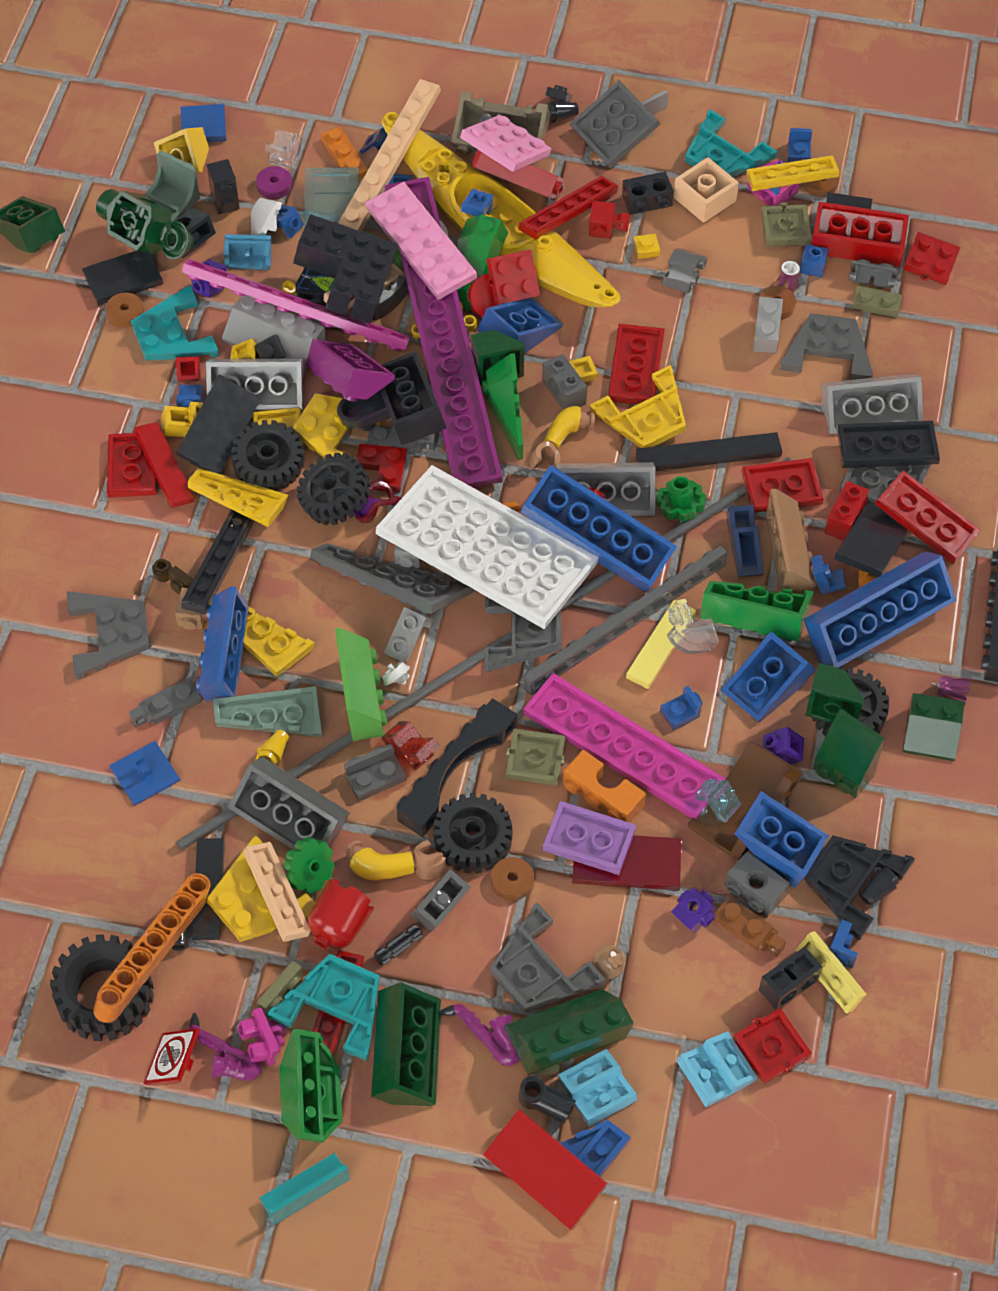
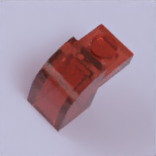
(409, 745)

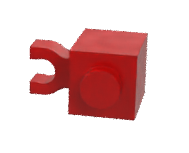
(604, 220)

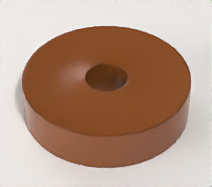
(821, 187)
(784, 293)
(120, 302)
(512, 889)

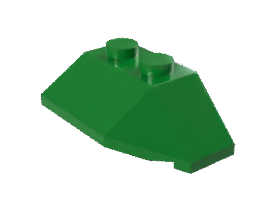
(309, 1087)

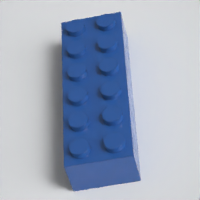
(599, 528)
(880, 609)

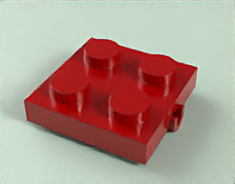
(931, 258)
(512, 277)
(772, 1045)

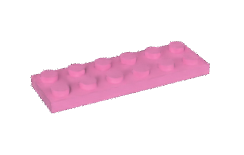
(421, 240)

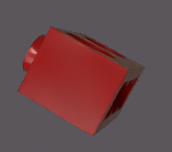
(846, 510)

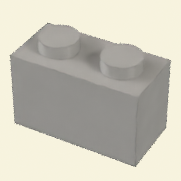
(767, 325)

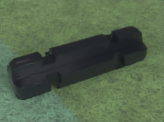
(398, 944)

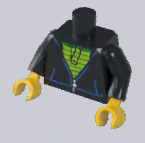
(310, 286)

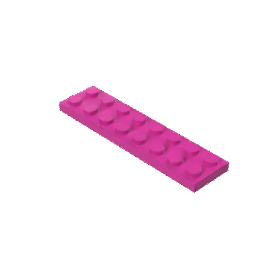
(621, 744)

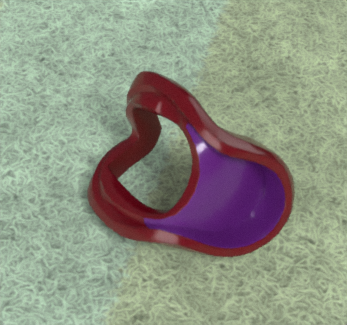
(371, 507)

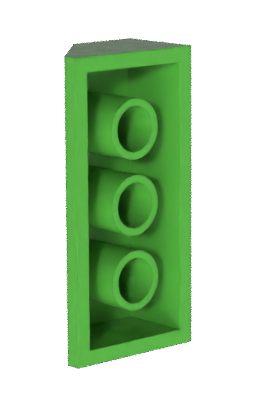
(360, 685)

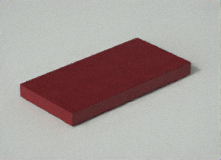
(648, 865)

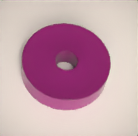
(266, 185)

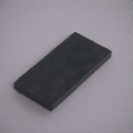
(216, 425)
(887, 444)
(871, 541)

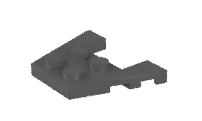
(829, 338)
(120, 629)
(527, 639)
(531, 974)

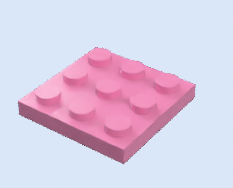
(506, 142)

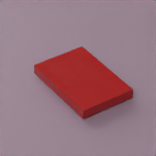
(128, 468)
(793, 478)

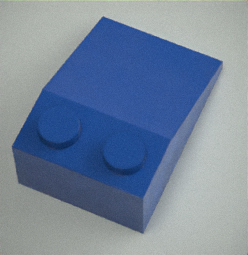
(522, 320)
(768, 678)
(781, 838)

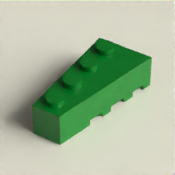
(757, 609)

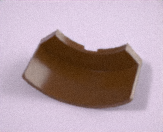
(753, 772)

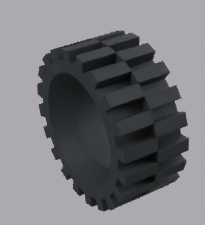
(80, 965)

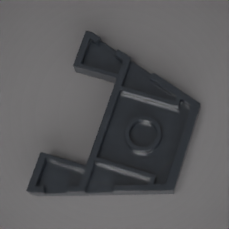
(842, 872)

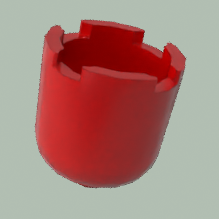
(338, 915)

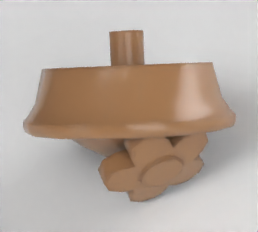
(609, 961)

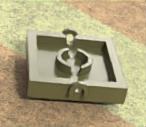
(786, 225)
(535, 757)

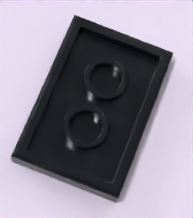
(122, 274)

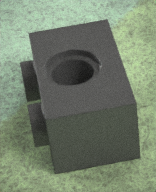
(564, 382)
(752, 871)
(440, 900)

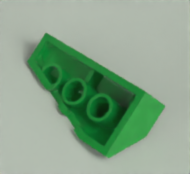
(479, 240)

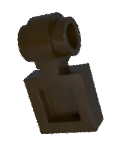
(164, 572)

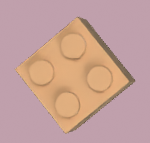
(705, 189)

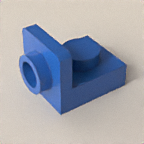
(799, 144)
(478, 203)
(289, 220)
(189, 394)
(826, 579)
(682, 709)
(841, 945)

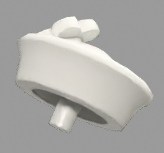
(396, 674)

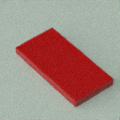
(634, 361)
(927, 517)
(545, 1169)

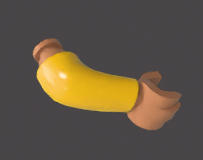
(566, 422)
(378, 866)

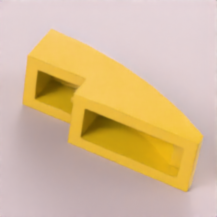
(177, 420)

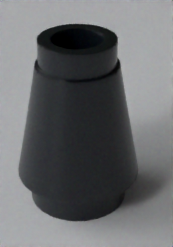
(562, 110)
(880, 885)

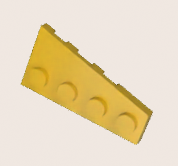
(273, 644)

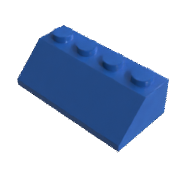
(223, 645)

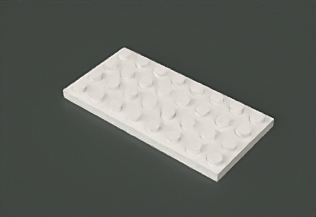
(487, 546)

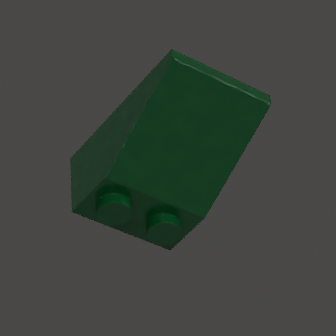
(30, 224)
(849, 754)

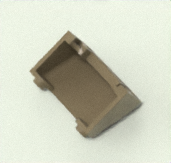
(471, 109)

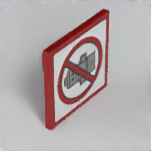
(172, 1057)

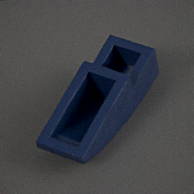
(744, 541)

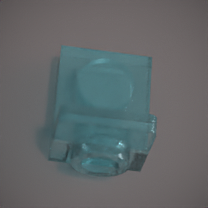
(720, 798)

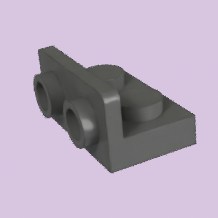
(374, 772)

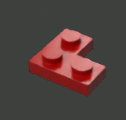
(385, 459)

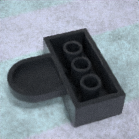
(404, 400)

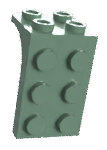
(174, 185)

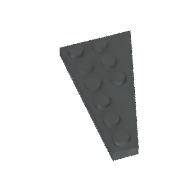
(408, 585)

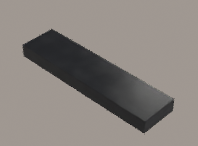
(211, 864)

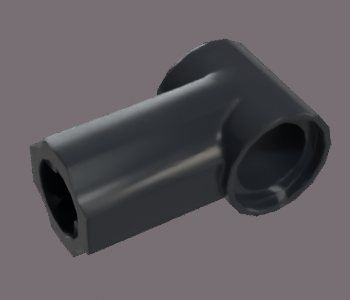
(548, 1101)

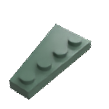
(285, 710)

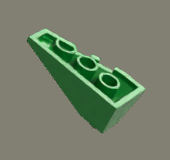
(504, 400)

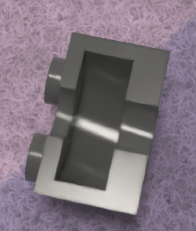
(684, 270)

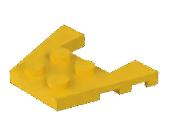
(650, 420)
(320, 425)
(241, 903)

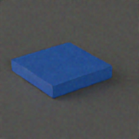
(206, 116)

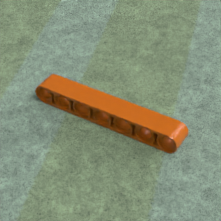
(176, 916)

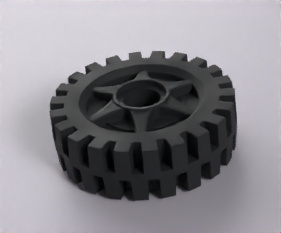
(263, 440)
(333, 488)
(874, 706)
(476, 815)

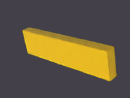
(792, 173)

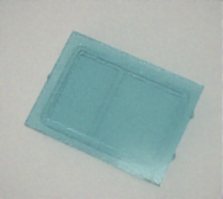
(329, 191)

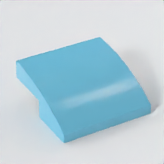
(716, 1069)
(598, 1087)

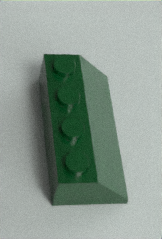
(569, 1030)
(406, 1046)

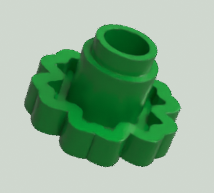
(681, 499)
(309, 865)

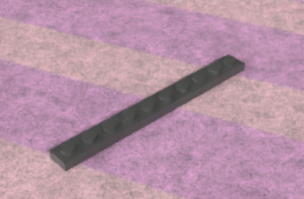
(620, 623)

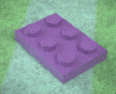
(589, 837)

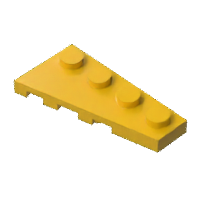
(245, 498)

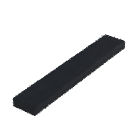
(711, 451)
(217, 563)

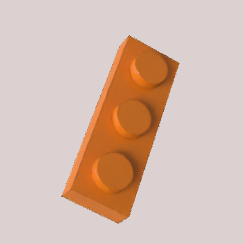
(342, 150)

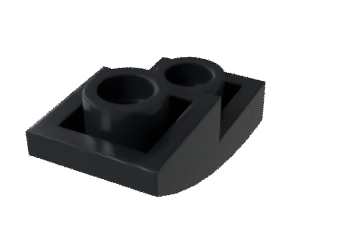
(391, 298)

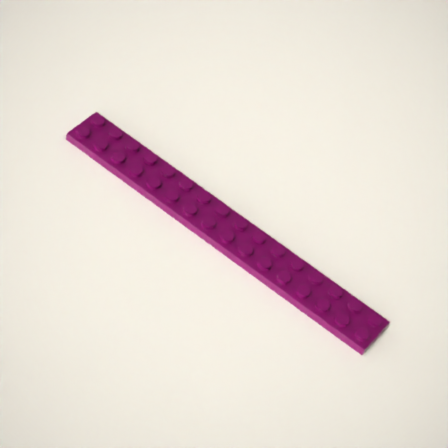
(452, 370)

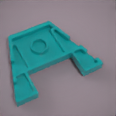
(723, 153)
(162, 334)
(340, 991)

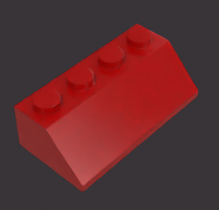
(860, 233)

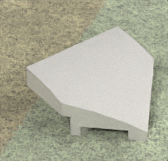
(264, 216)

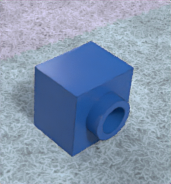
(814, 260)

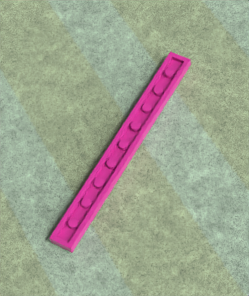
(286, 302)

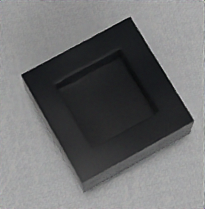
(558, 93)
(271, 348)

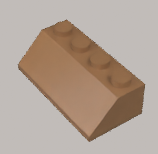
(789, 543)

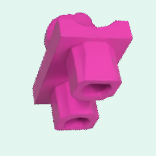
(266, 1034)

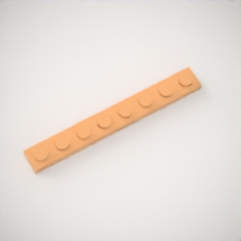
(391, 153)

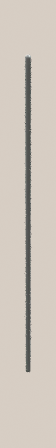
(457, 670)

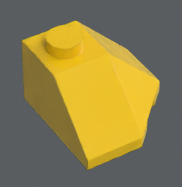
(186, 145)

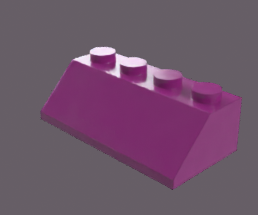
(347, 369)

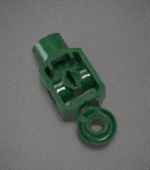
(143, 224)

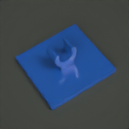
(144, 773)

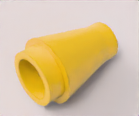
(273, 747)

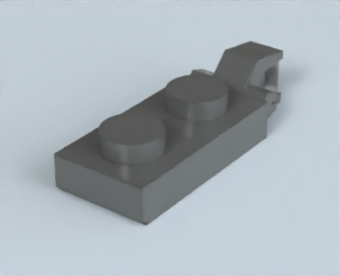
(388, 437)
(166, 703)

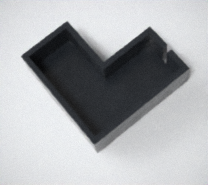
(351, 257)

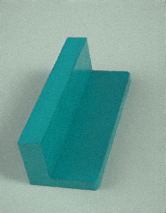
(305, 1188)

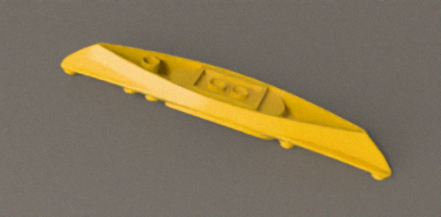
(556, 262)

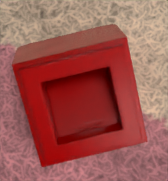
(188, 369)

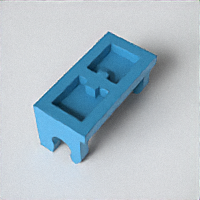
(247, 252)

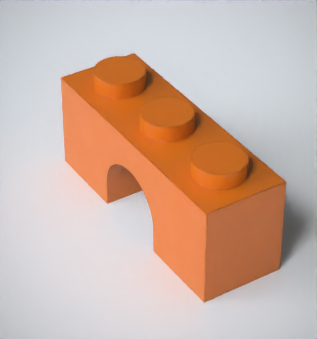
(619, 802)

